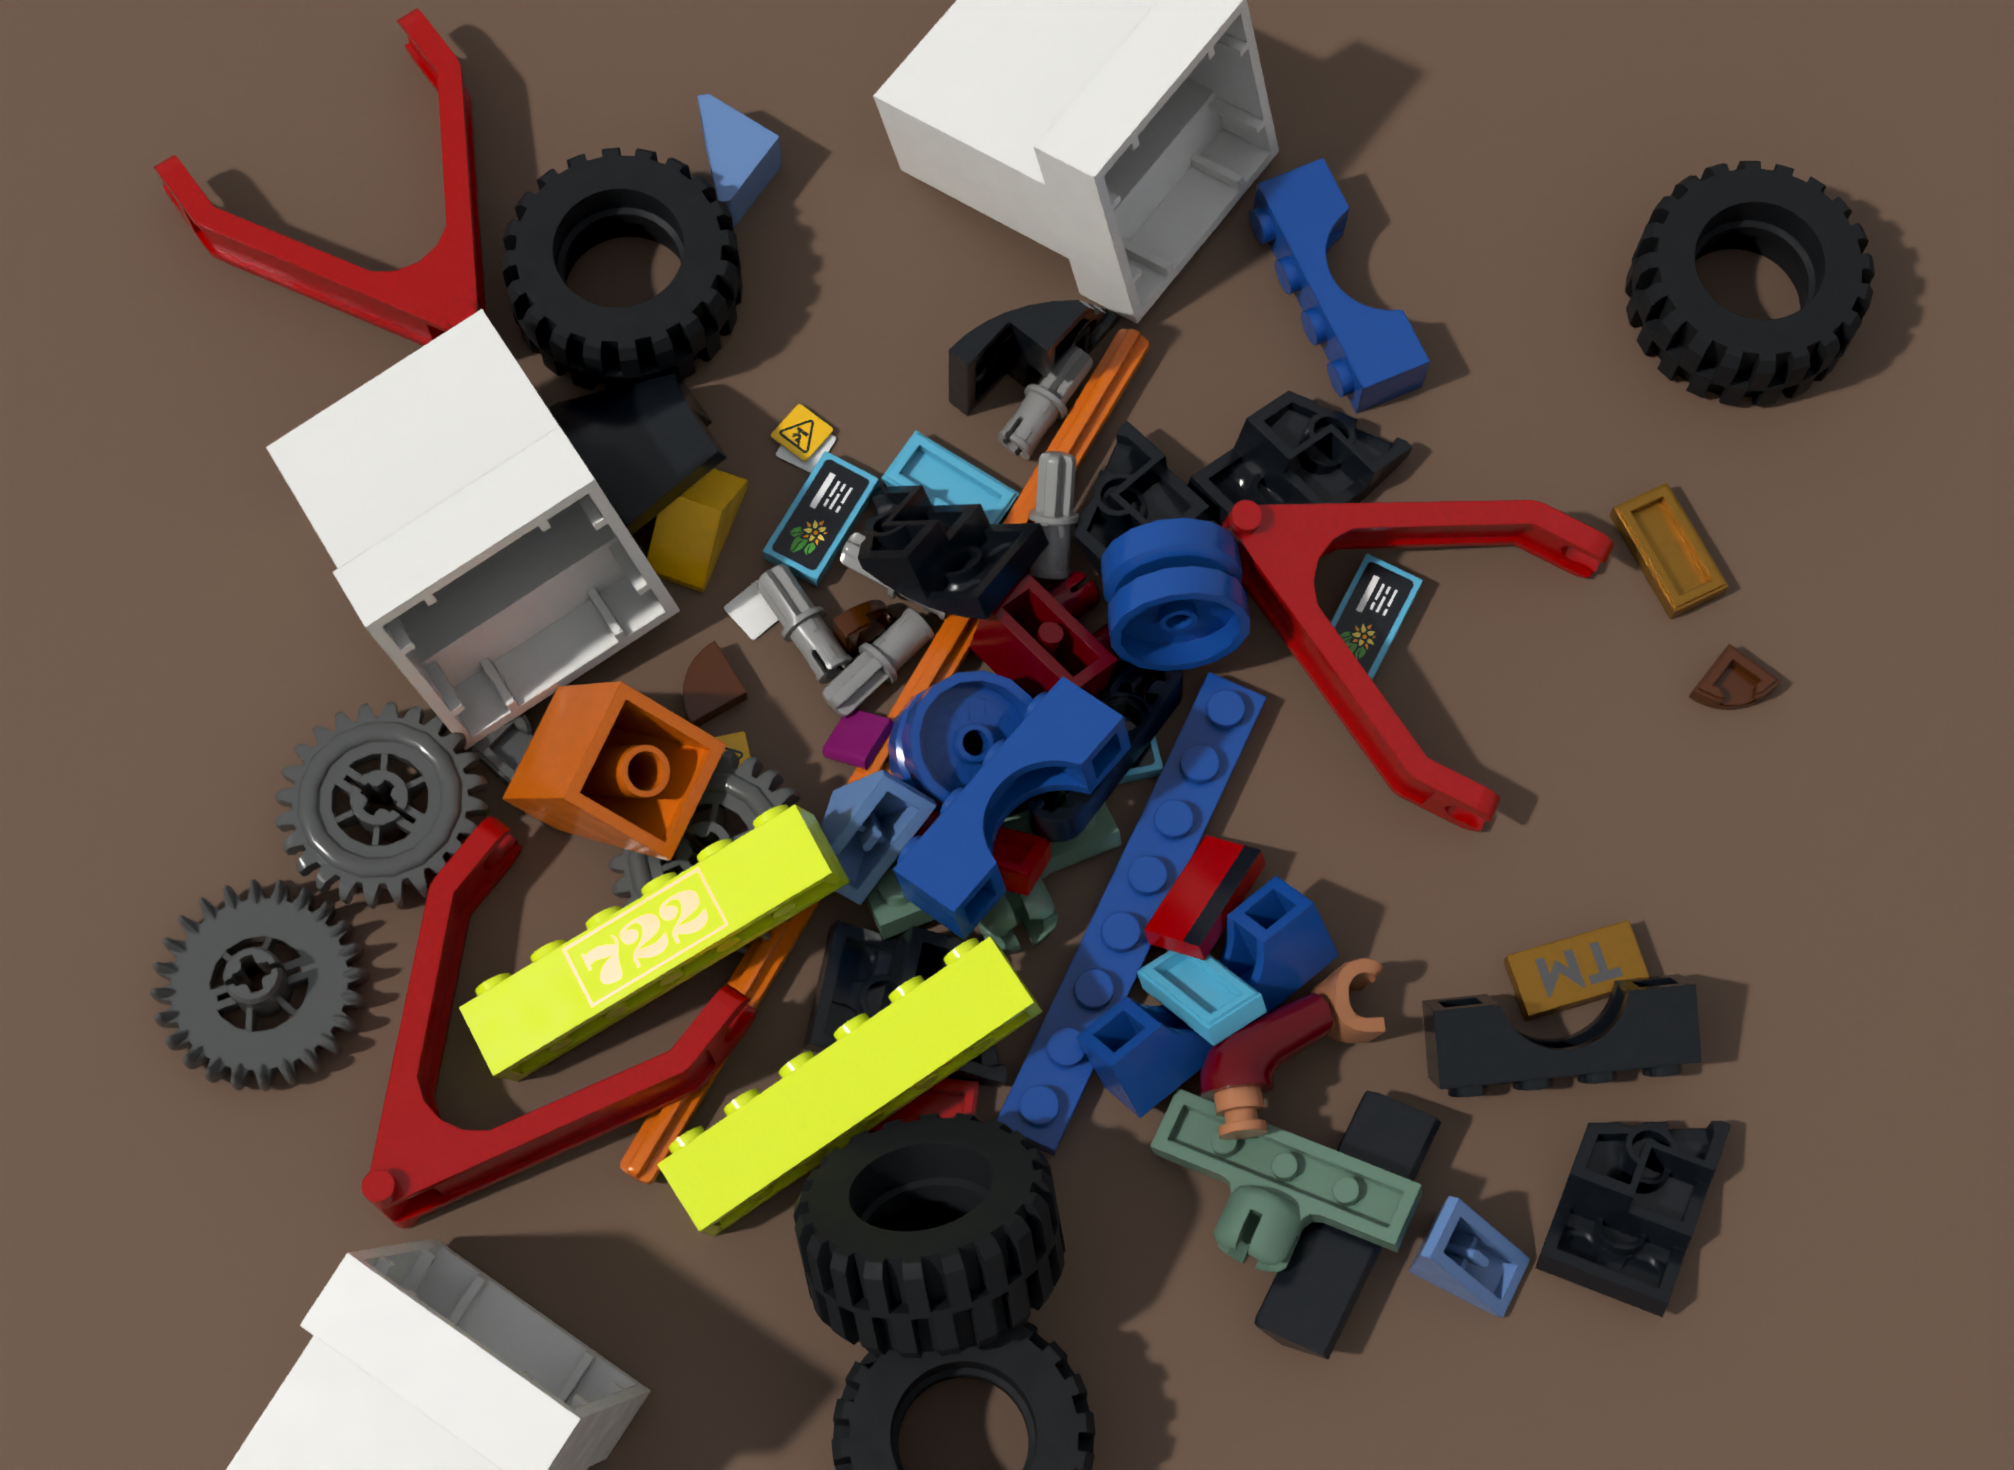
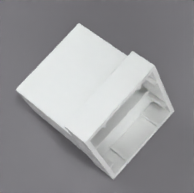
(1089, 128)
(470, 531)
(437, 1371)

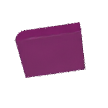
(857, 739)

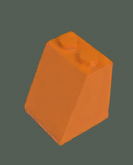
(615, 769)

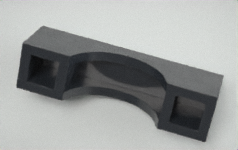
(1642, 1026)

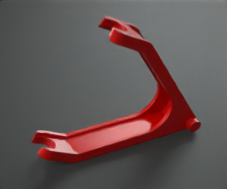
(409, 302)
(1279, 567)
(430, 1163)

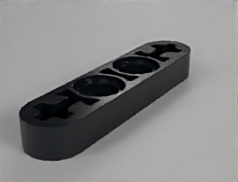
(1127, 699)

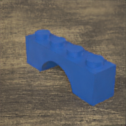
(1368, 348)
(1061, 745)
(1270, 943)

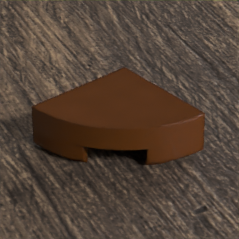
(862, 624)
(1734, 682)
(710, 686)

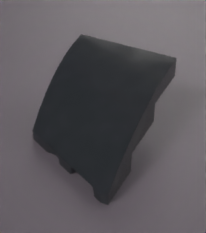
(1022, 346)
(641, 443)
(1297, 456)
(1132, 493)
(946, 552)
(864, 970)
(1632, 1209)

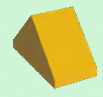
(694, 529)

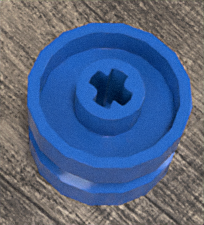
(1175, 594)
(934, 724)

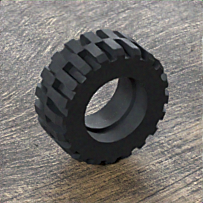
(609, 201)
(1771, 217)
(930, 1235)
(1017, 1363)

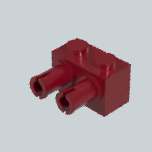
(1039, 640)

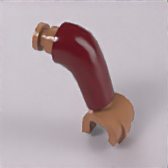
(1244, 1064)

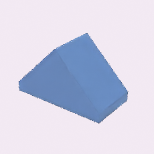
(739, 154)
(870, 826)
(1470, 1258)

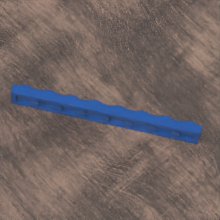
(1115, 940)

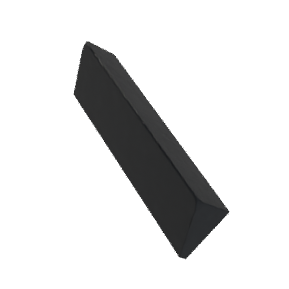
(1329, 1266)

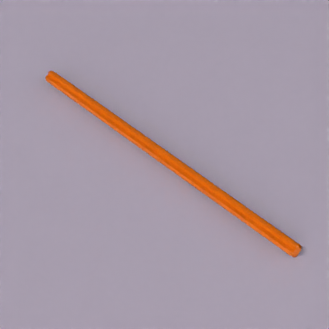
(940, 661)

